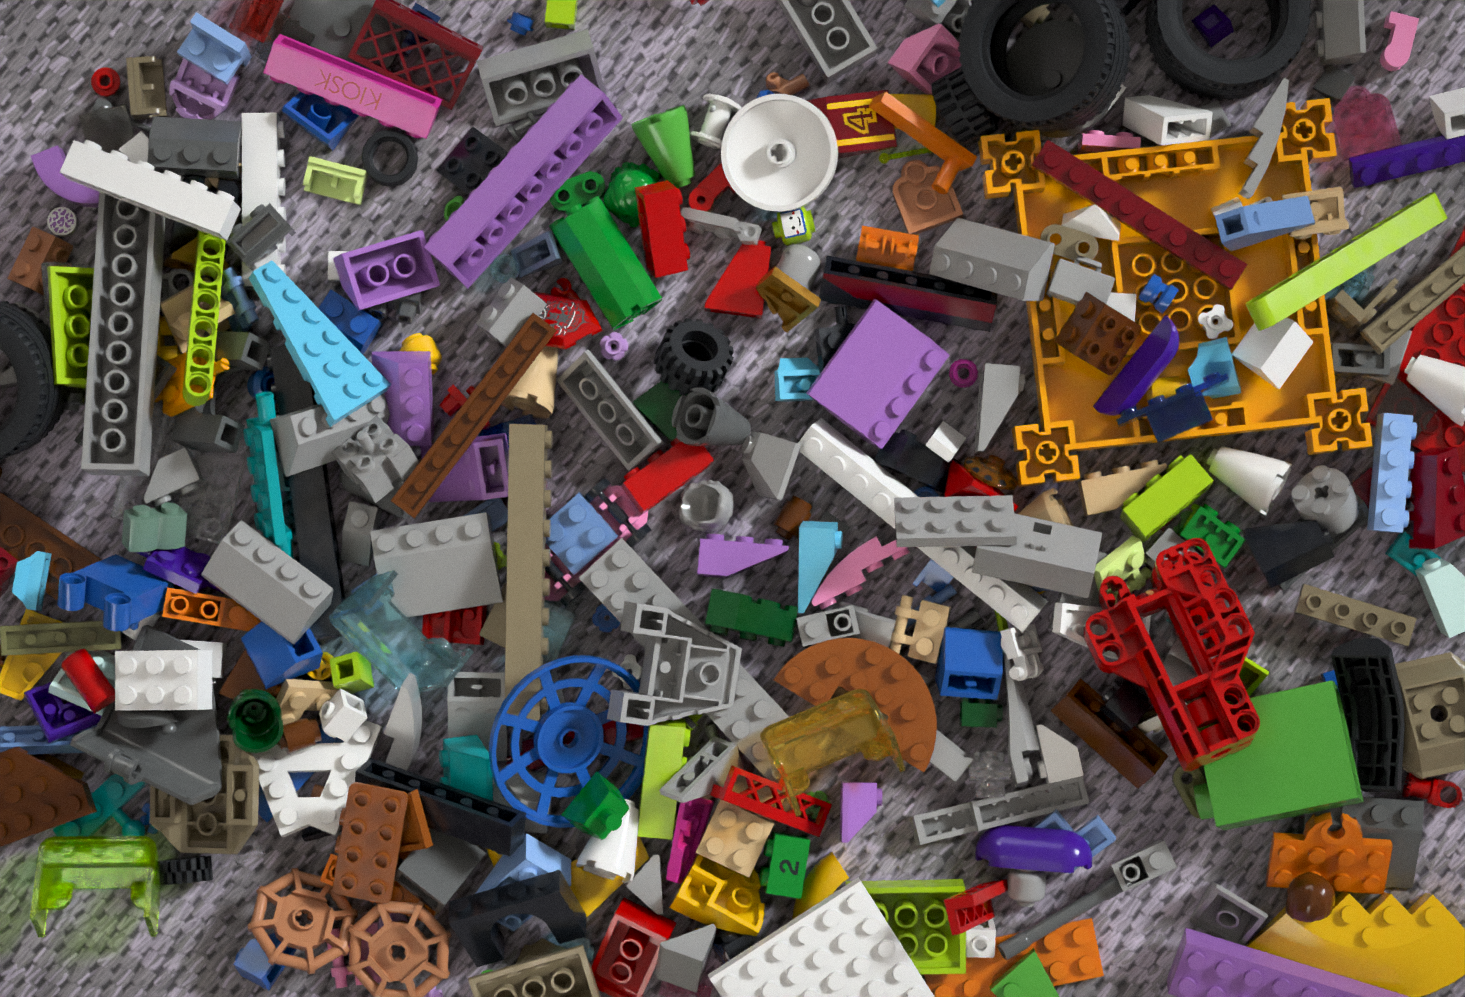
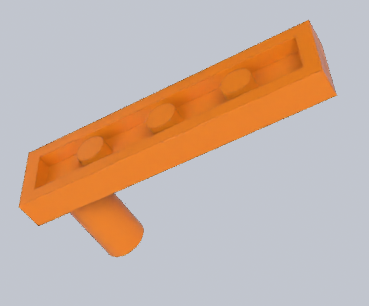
(954, 155)

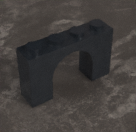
(541, 896)

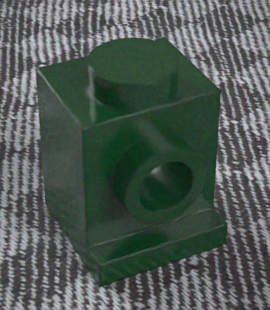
(980, 713)

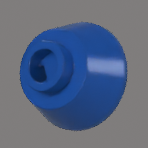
(260, 382)

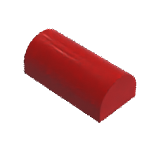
(88, 680)

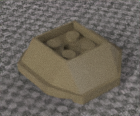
(1429, 745)
(218, 823)

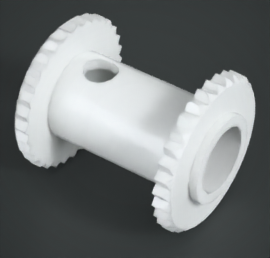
(715, 120)

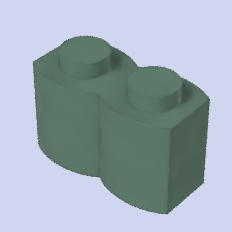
(154, 528)

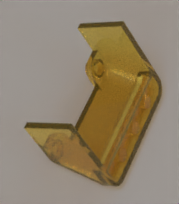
(825, 736)

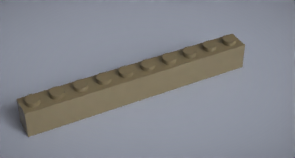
(527, 561)

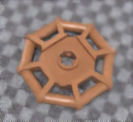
(399, 934)
(297, 936)

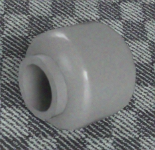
(1026, 886)

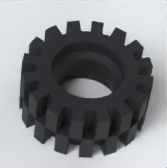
(185, 870)

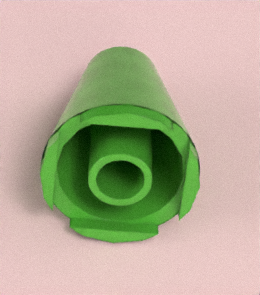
(668, 144)

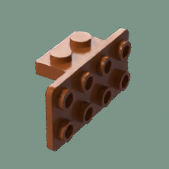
(369, 842)

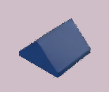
(320, 119)

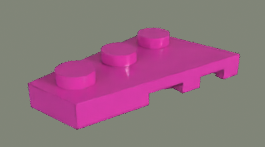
(688, 834)

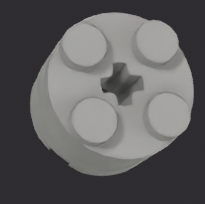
(1327, 498)

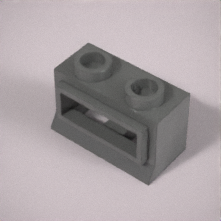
(267, 243)

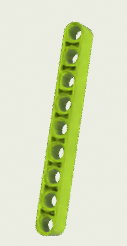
(1346, 261)

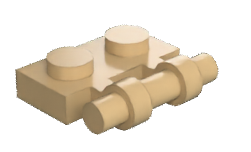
(928, 630)

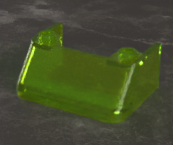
(95, 864)

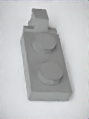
(721, 226)

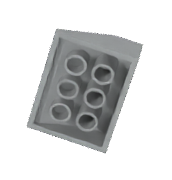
(440, 564)

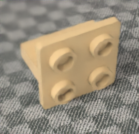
(177, 315)

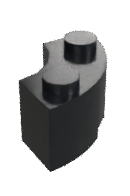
(915, 460)
(1125, 703)

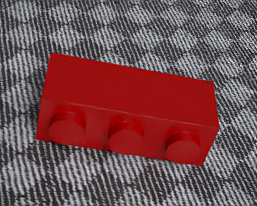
(662, 228)
(665, 474)

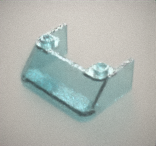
(392, 641)

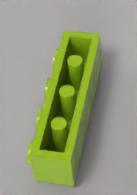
(661, 763)

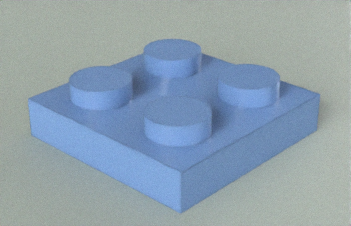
(578, 533)

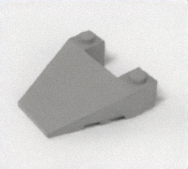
(682, 669)

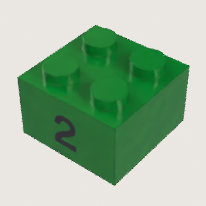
(785, 865)

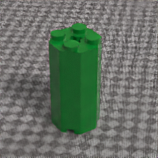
(605, 263)

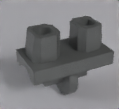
(406, 308)

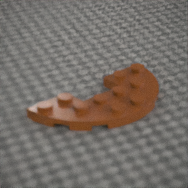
(881, 672)

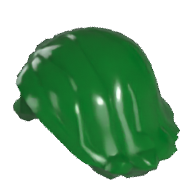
(621, 196)

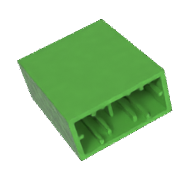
(1292, 766)

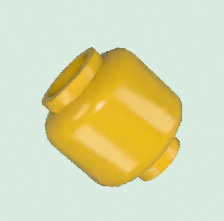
(421, 342)

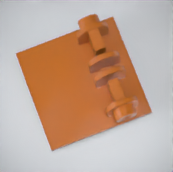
(887, 248)

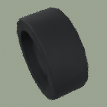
(393, 136)

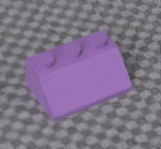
(386, 270)
(409, 394)

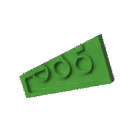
(1025, 979)

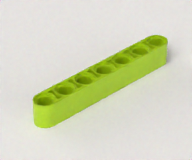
(203, 319)

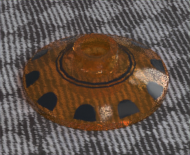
(991, 471)

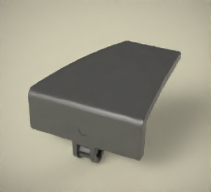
(176, 763)

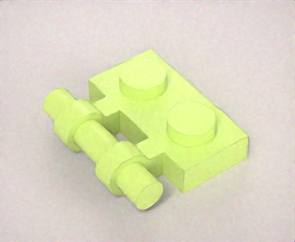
(1125, 564)

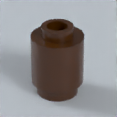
(791, 517)
(299, 735)

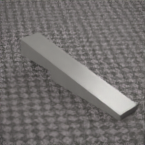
(998, 810)

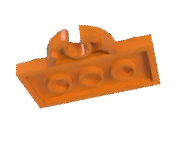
(1338, 856)

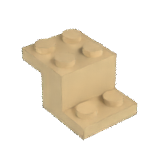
(737, 834)

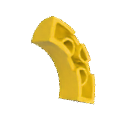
(820, 883)

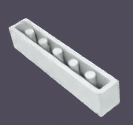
(262, 181)
(151, 190)

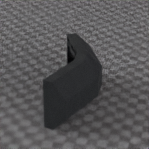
(1372, 711)

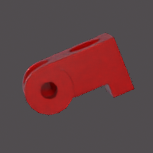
(709, 190)

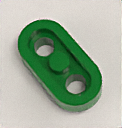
(577, 192)

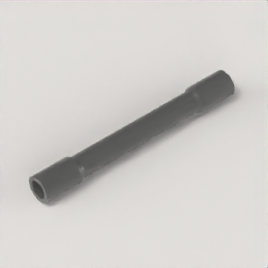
(1023, 940)

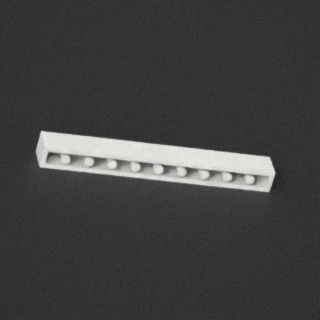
(877, 491)

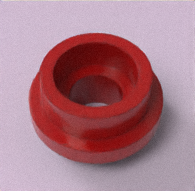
(111, 88)

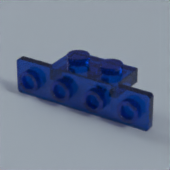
(1176, 413)

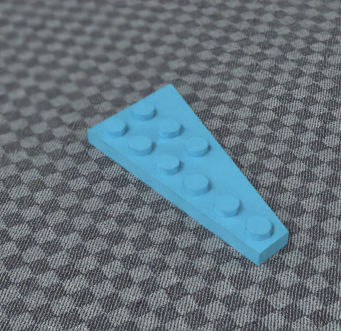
(322, 354)

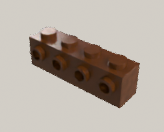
(1127, 751)

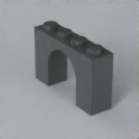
(199, 426)

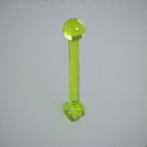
(885, 157)

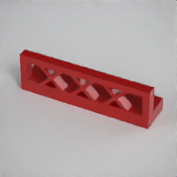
(765, 809)
(973, 905)

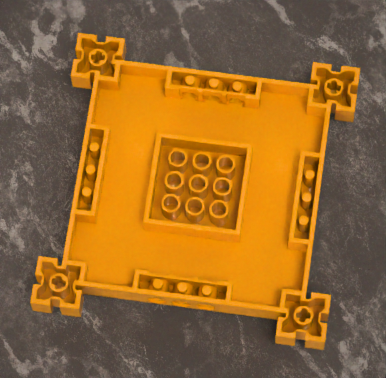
(1185, 185)

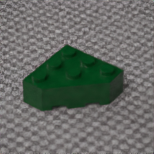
(750, 617)

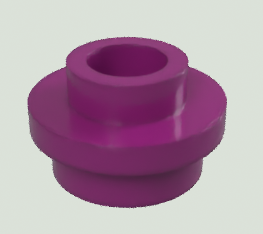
(969, 366)

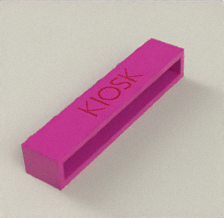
(352, 86)

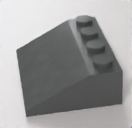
(1390, 820)

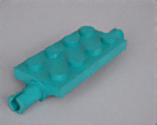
(263, 466)

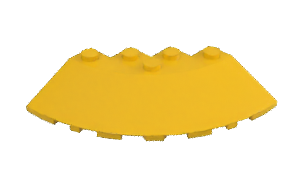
(1381, 946)

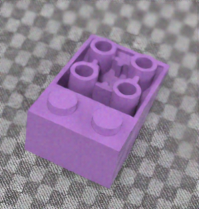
(478, 473)
(728, 558)

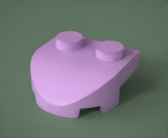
(199, 93)

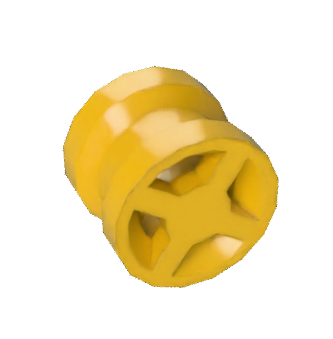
(317, 673)

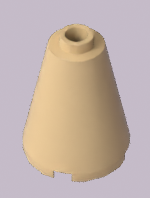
(537, 386)

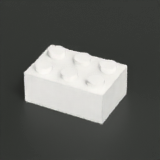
(163, 680)

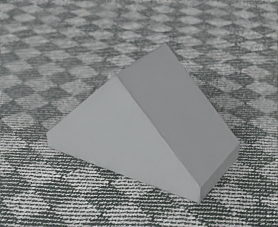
(648, 884)

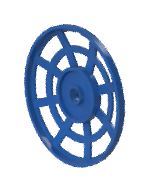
(550, 733)

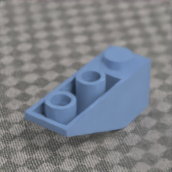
(1263, 221)

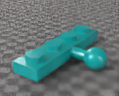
(108, 800)

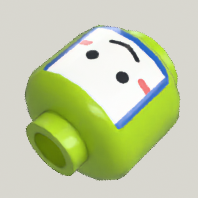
(794, 226)

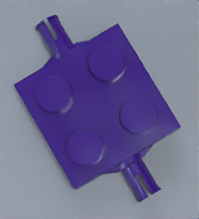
(179, 567)

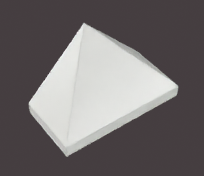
(1094, 222)

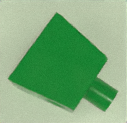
(597, 808)

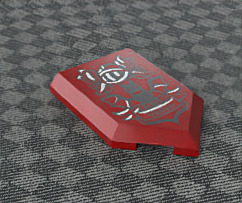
(570, 318)

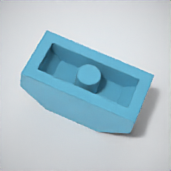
(1211, 358)
(794, 379)
(31, 580)

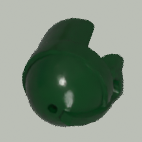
(255, 727)

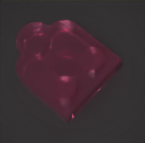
(1364, 123)

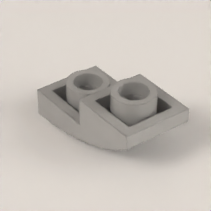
(872, 626)

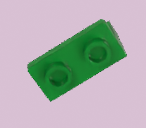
(1221, 537)

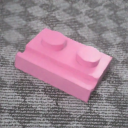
(1096, 142)

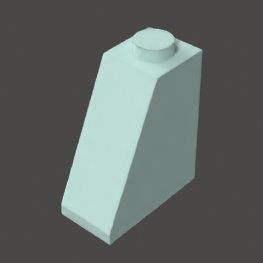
(1445, 594)

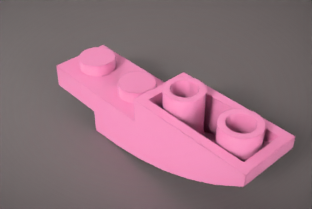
(848, 573)

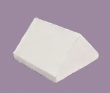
(1273, 351)

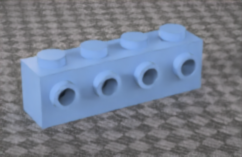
(1390, 473)

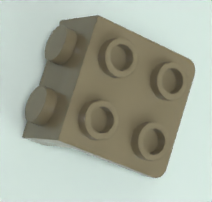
(1345, 310)

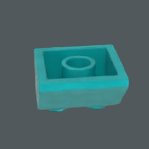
(467, 765)

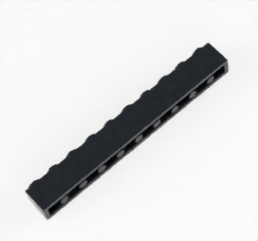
(310, 494)

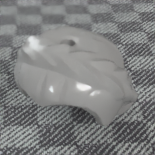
(706, 505)

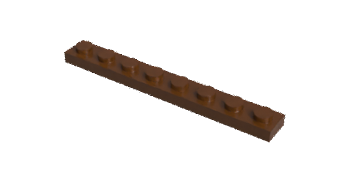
(473, 415)

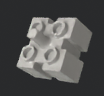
(376, 459)

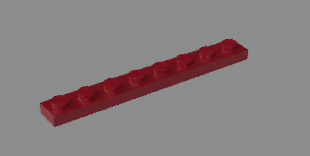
(1139, 215)

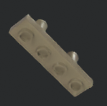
(1355, 615)

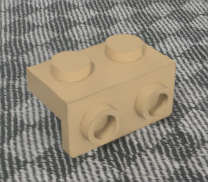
(1327, 210)

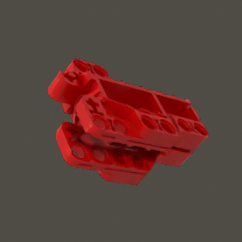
(1186, 602)

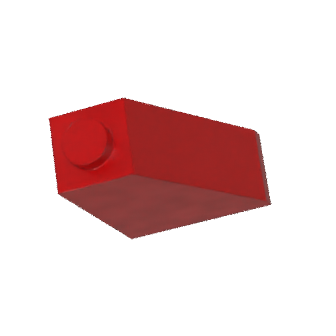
(737, 286)

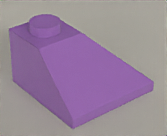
(857, 806)

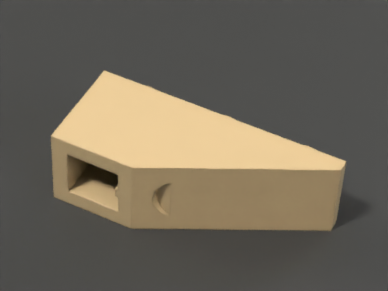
(1108, 492)

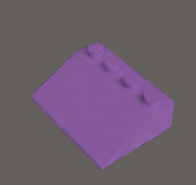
(877, 374)

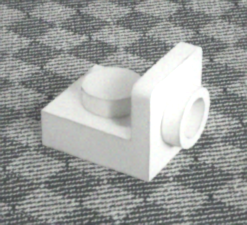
(981, 940)

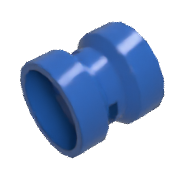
(1153, 288)

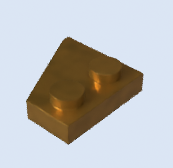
(787, 298)

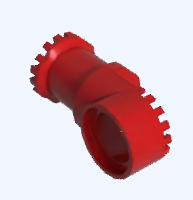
(1430, 790)

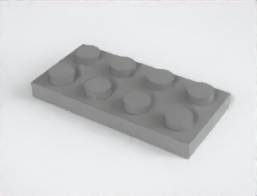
(954, 521)

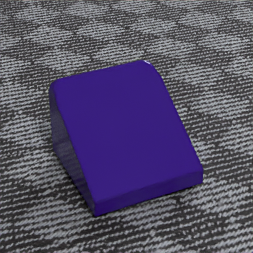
(1213, 25)

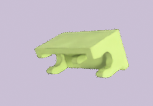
(335, 180)

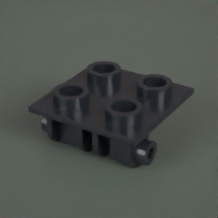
(471, 161)

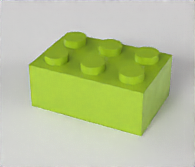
(1165, 497)

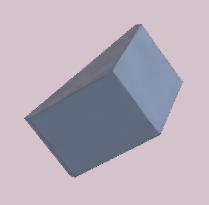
(537, 254)

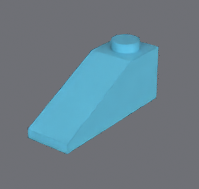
(816, 551)

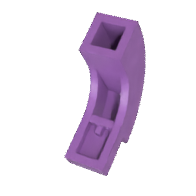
(48, 166)

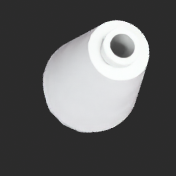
(1441, 384)
(1250, 475)
(616, 852)

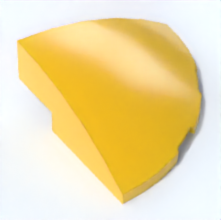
(720, 897)

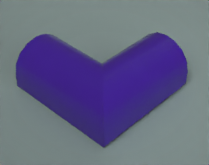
(56, 718)

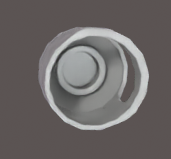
(800, 264)

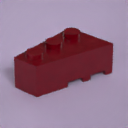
(1437, 498)

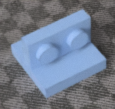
(214, 49)

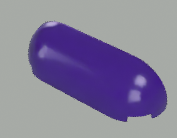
(1141, 370)
(1033, 849)

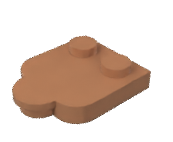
(919, 203)

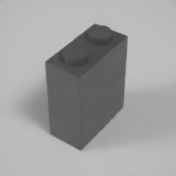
(439, 870)

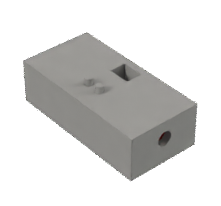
(1044, 556)

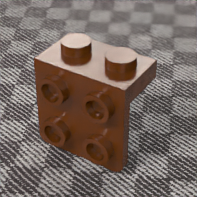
(1098, 334)

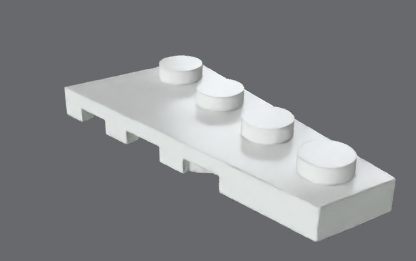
(1071, 620)

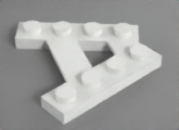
(339, 759)

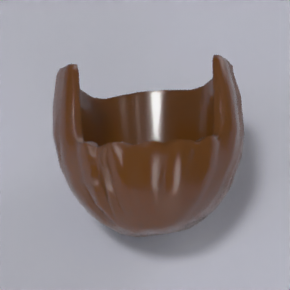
(1310, 898)

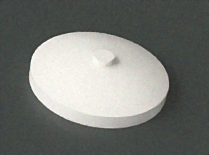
(779, 152)

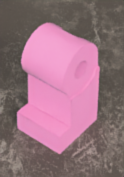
(1400, 40)

